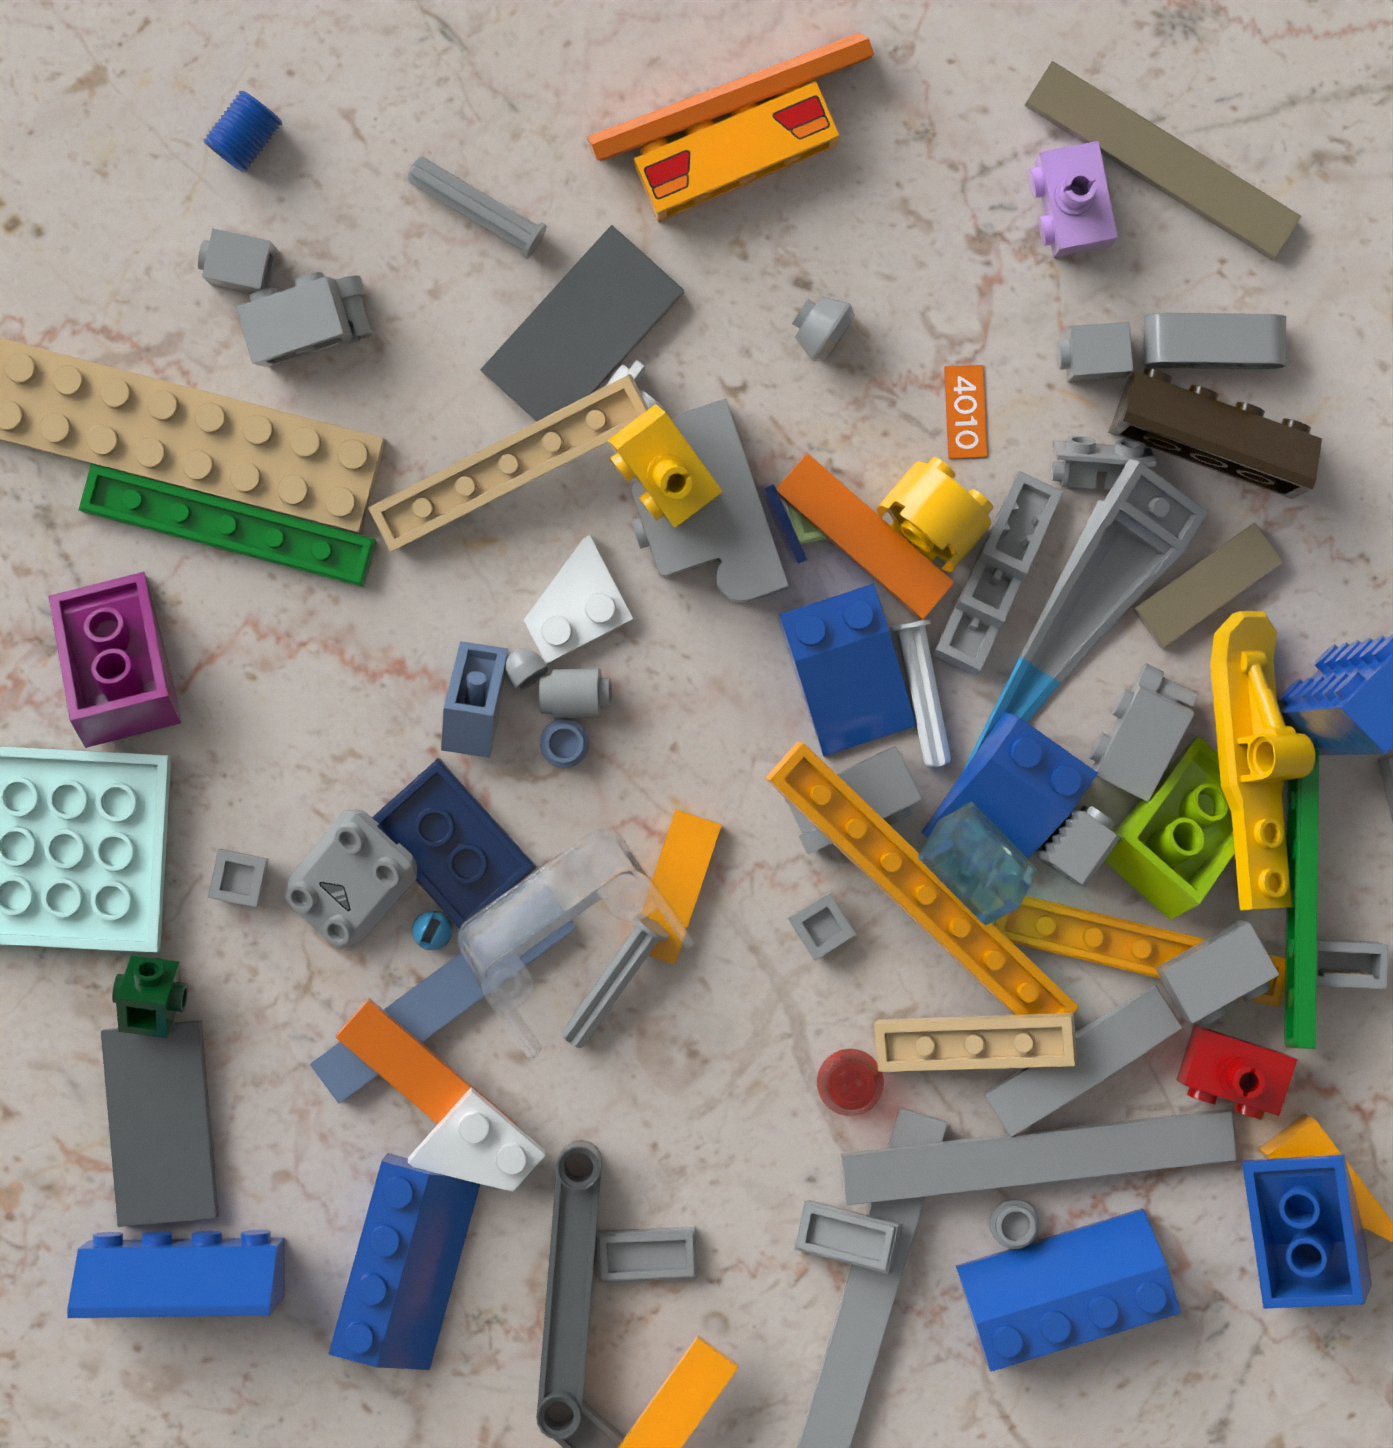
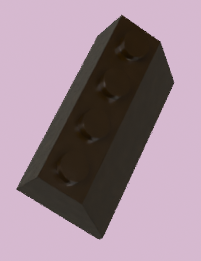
(1218, 435)

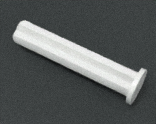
(924, 692)

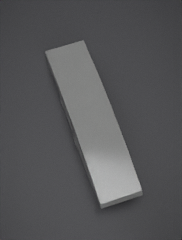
(997, 573)
(1101, 1051)

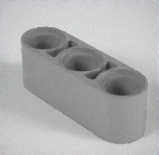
(1215, 340)

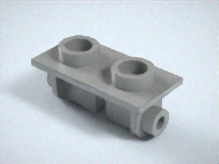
(1084, 459)

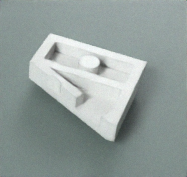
(577, 605)
(478, 1146)

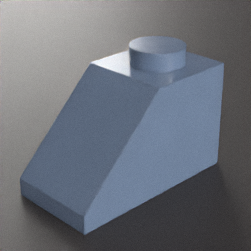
(474, 699)

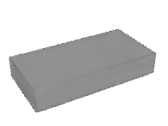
(848, 1236)
(646, 1254)

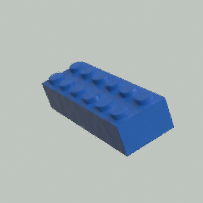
(1347, 701)

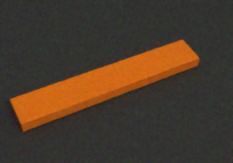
(730, 96)

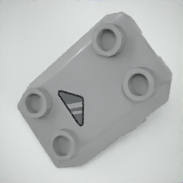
(350, 879)

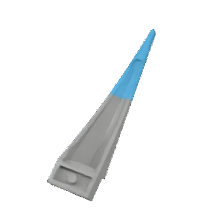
(1116, 559)

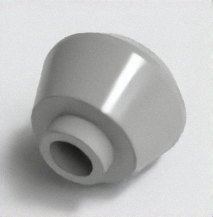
(822, 326)

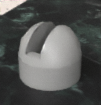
(524, 668)

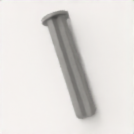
(476, 206)
(613, 981)

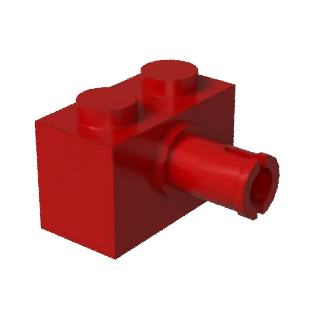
(1236, 1071)

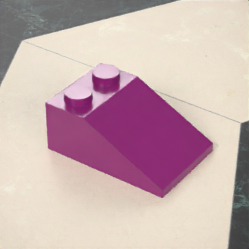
(113, 660)

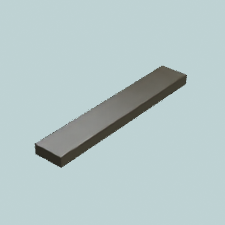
(1163, 160)

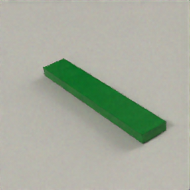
(227, 525)
(1302, 916)

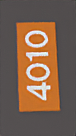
(965, 411)

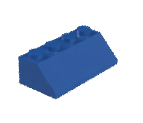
(404, 1267)
(178, 1275)
(1068, 1289)

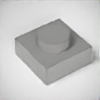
(238, 878)
(822, 926)

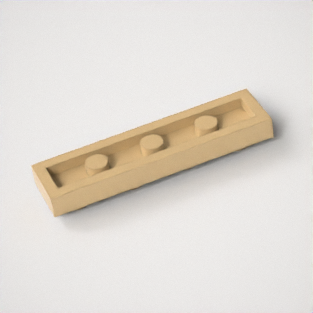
(976, 1042)

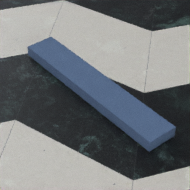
(421, 1012)

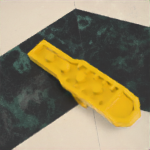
(1255, 756)

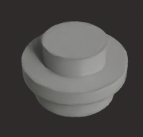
(1014, 1223)

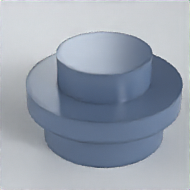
(564, 743)

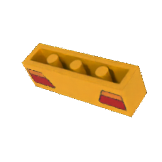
(736, 150)

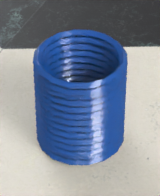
(243, 131)

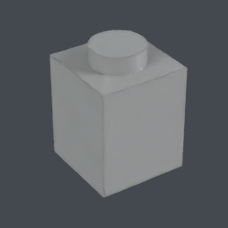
(237, 261)
(1096, 352)

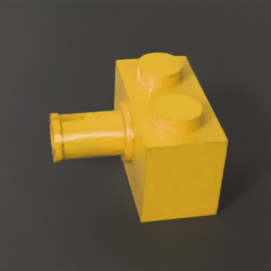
(664, 466)

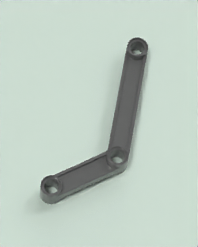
(570, 1305)

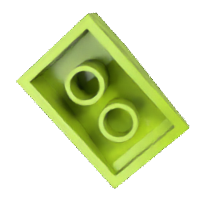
(1180, 837)

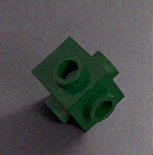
(149, 996)

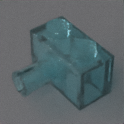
(978, 863)

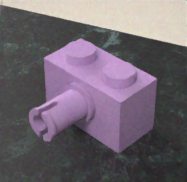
(1073, 199)

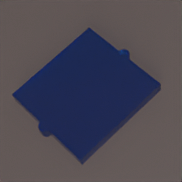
(783, 523)

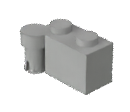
(303, 318)
(1144, 734)
(881, 783)

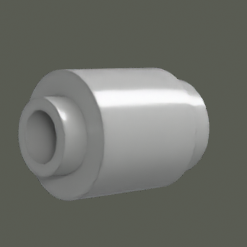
(574, 693)

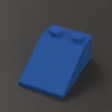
(847, 669)
(1019, 784)
(1306, 1232)

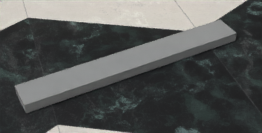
(1038, 1157)
(864, 1311)

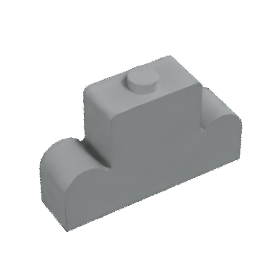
(725, 529)

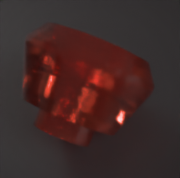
(845, 1067)

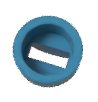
(442, 934)

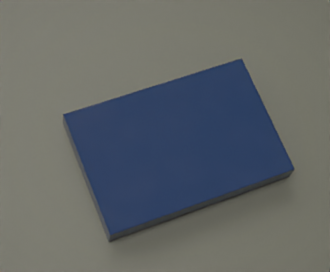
(456, 843)

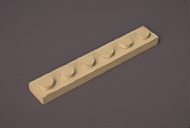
(508, 463)

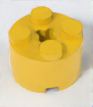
(937, 512)

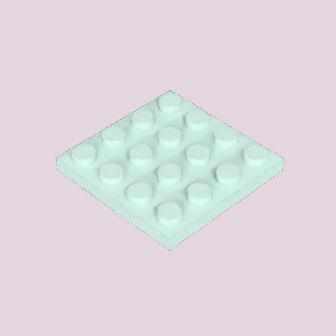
(82, 848)

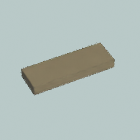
(1208, 585)

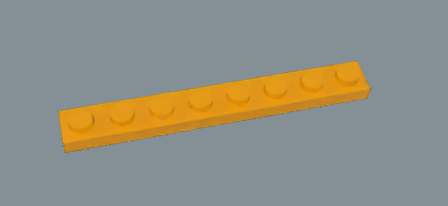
(907, 881)

